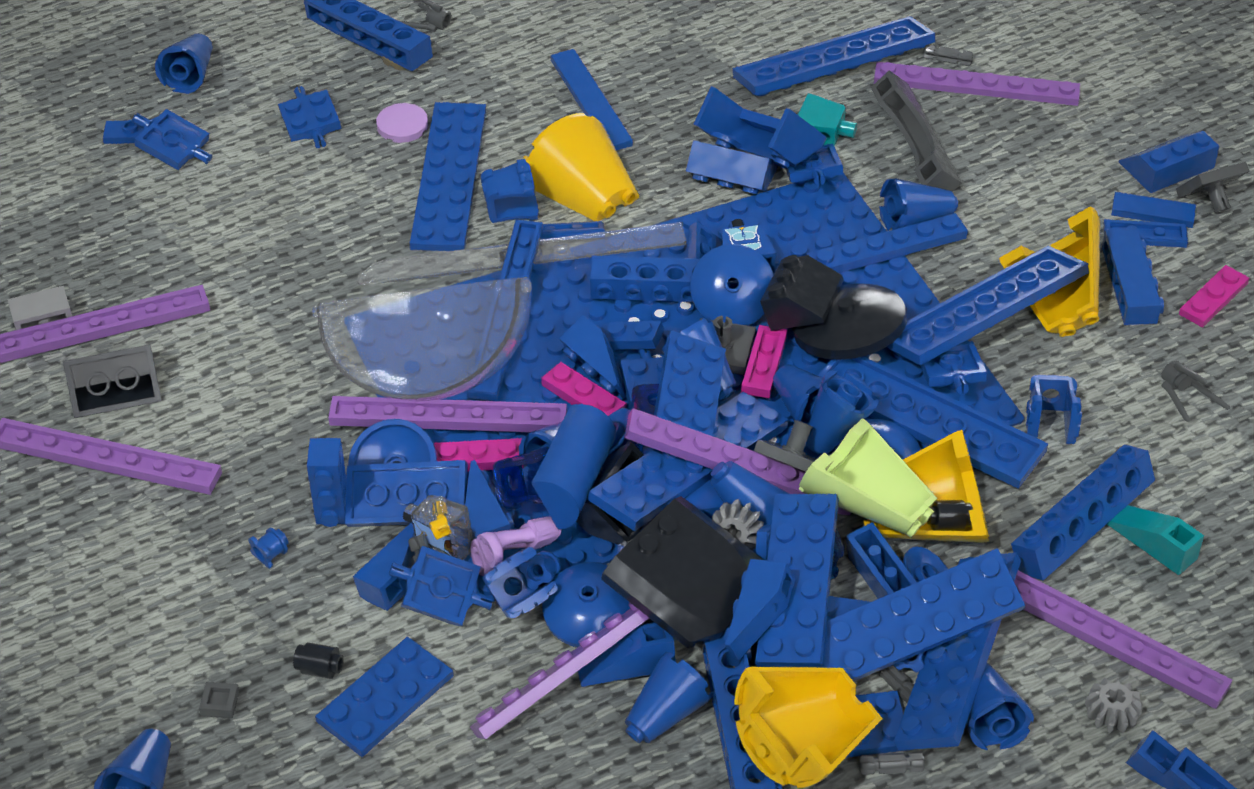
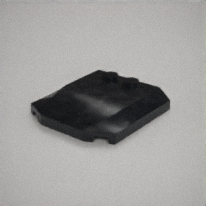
(682, 573)

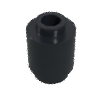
(950, 515)
(318, 660)

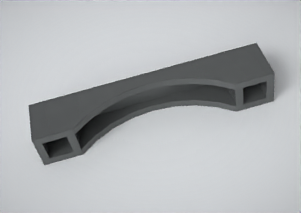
(931, 161)

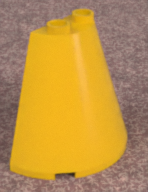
(580, 167)
(1077, 302)
(949, 476)
(800, 721)

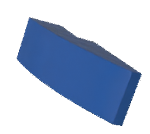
(1173, 769)

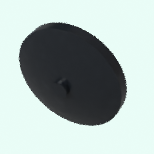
(858, 323)

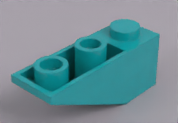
(1160, 535)

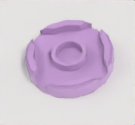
(402, 122)

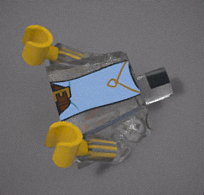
(443, 524)

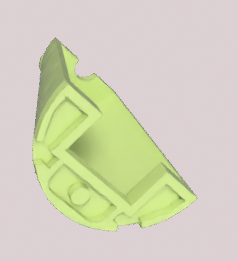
(871, 481)

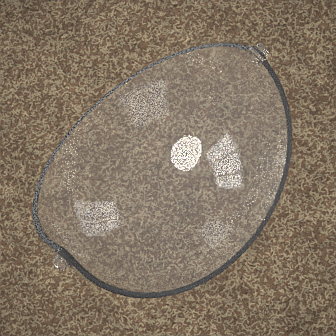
(426, 339)

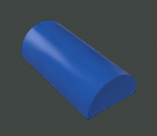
(574, 462)

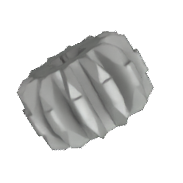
(739, 521)
(1113, 705)

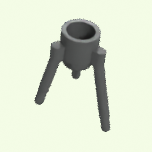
(435, 16)
(1180, 377)

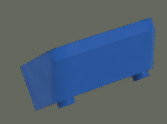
(782, 140)

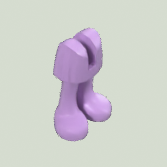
(489, 546)

